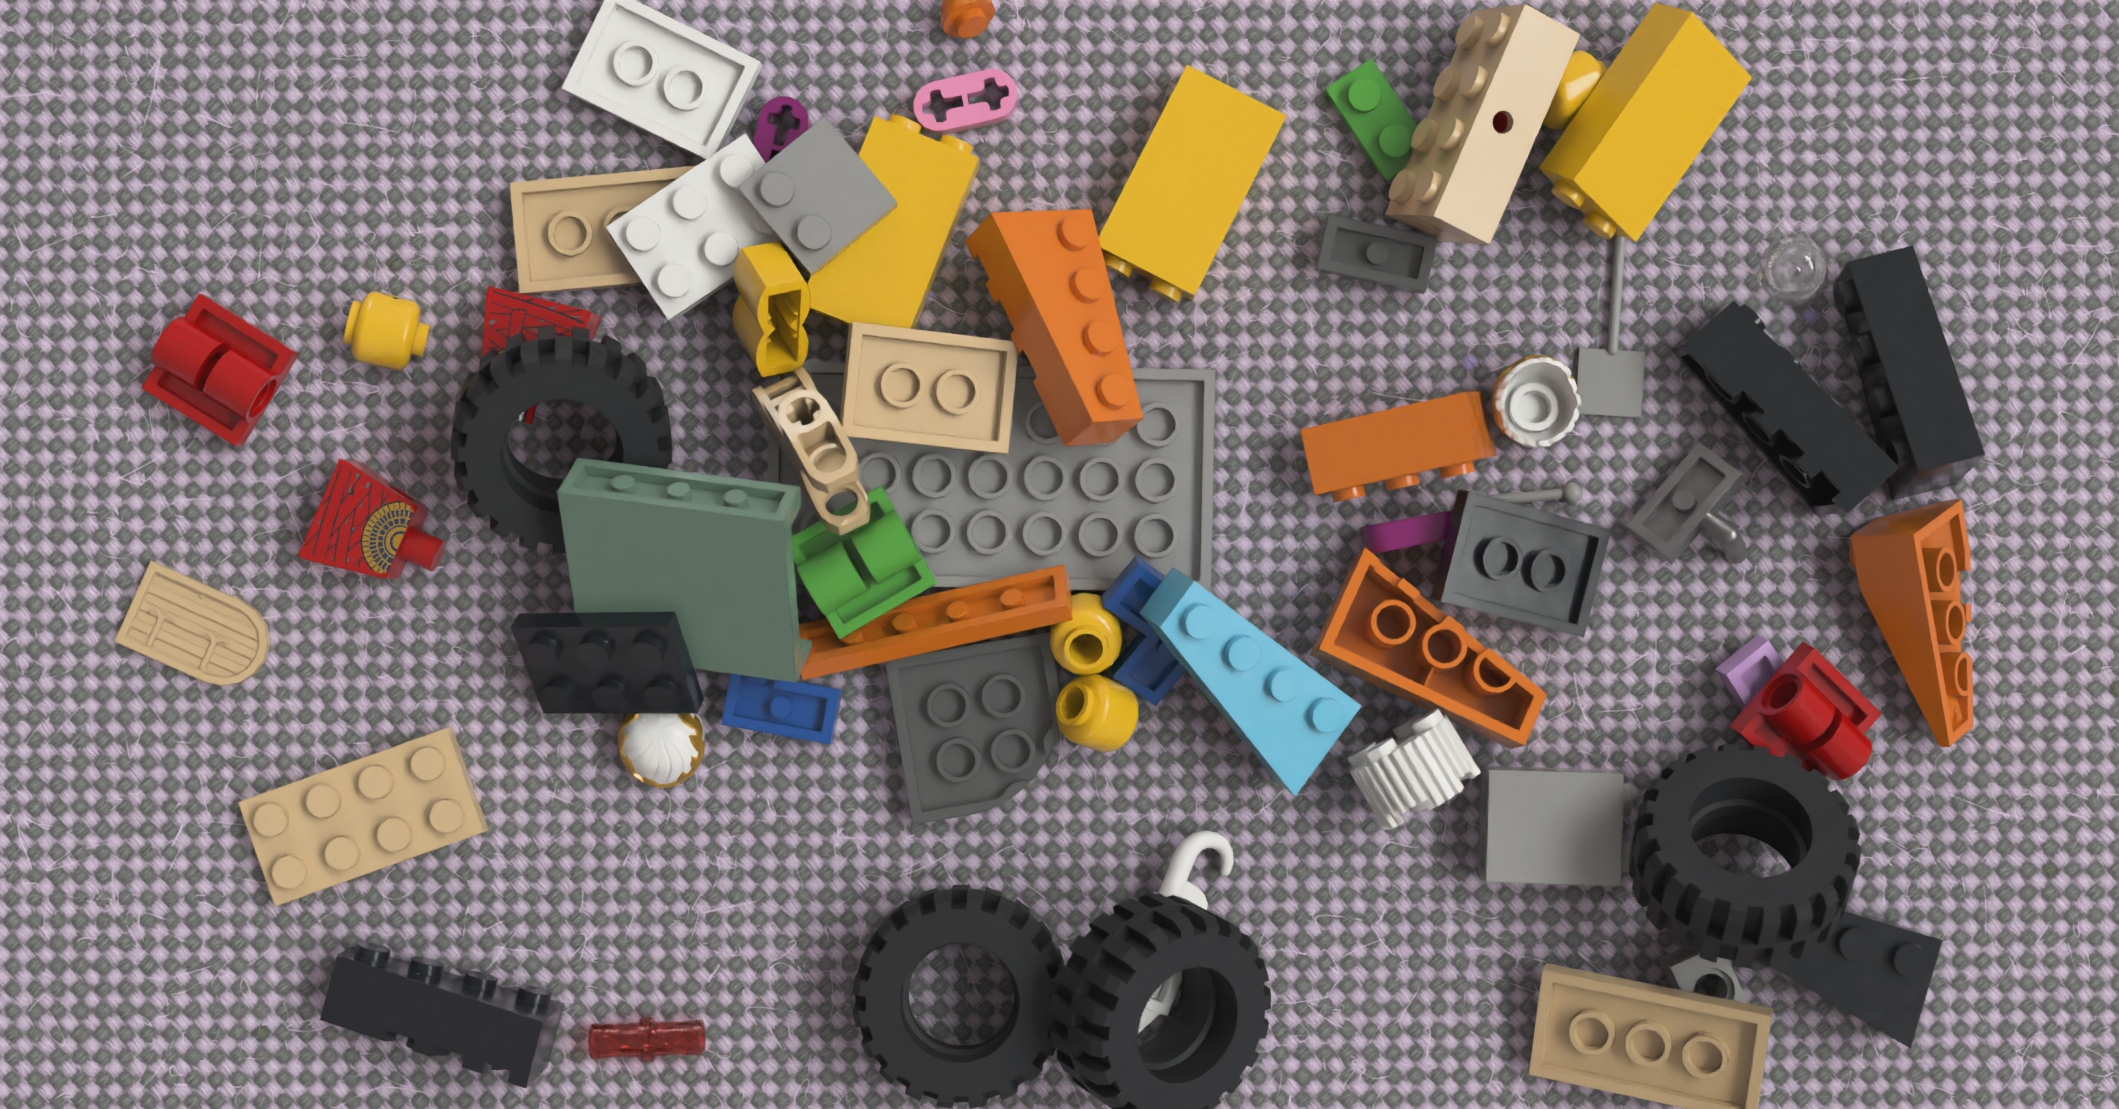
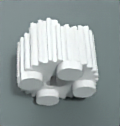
(1414, 769)

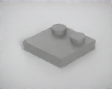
(817, 196)

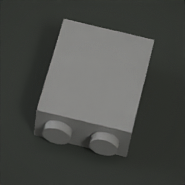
(1553, 826)

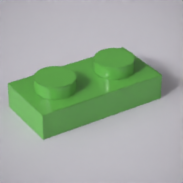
(1374, 118)

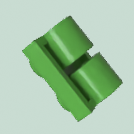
(864, 570)

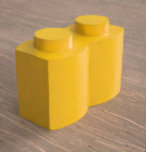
(771, 308)

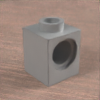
(1686, 967)

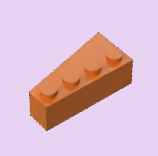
(1063, 318)
(1414, 651)

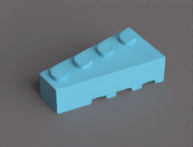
(1260, 688)

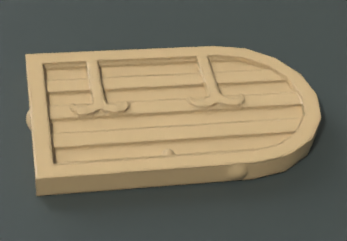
(195, 628)

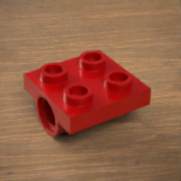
(218, 369)
(1811, 716)

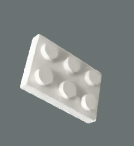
(662, 76)
(693, 230)

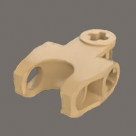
(814, 447)

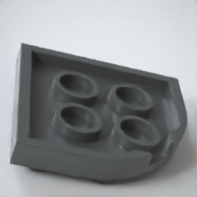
(973, 723)

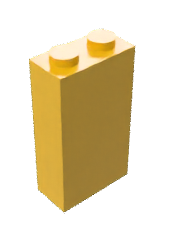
(1644, 123)
(1188, 184)
(895, 263)

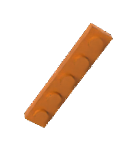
(943, 621)

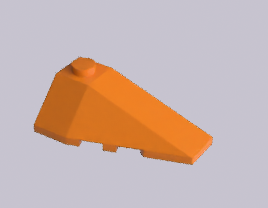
(1911, 584)

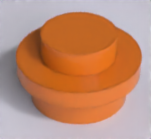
(966, 17)

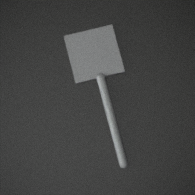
(1611, 378)

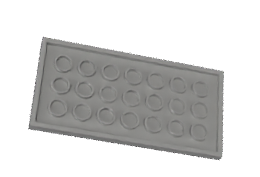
(1043, 501)

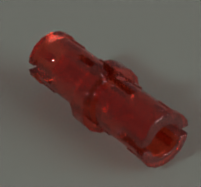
(647, 1039)

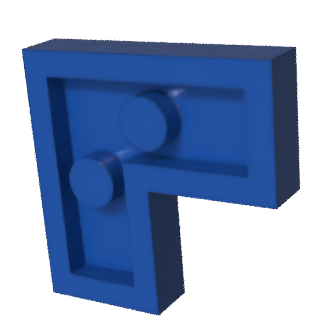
(1146, 663)
(782, 708)

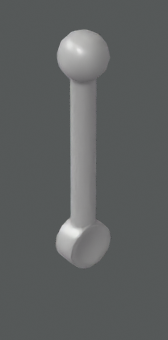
(1568, 493)

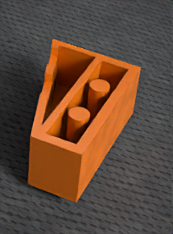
(1398, 445)

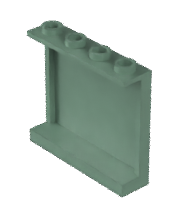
(692, 548)

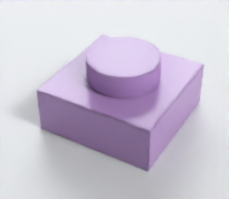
(1749, 669)

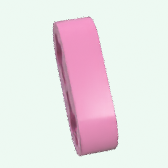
(963, 88)

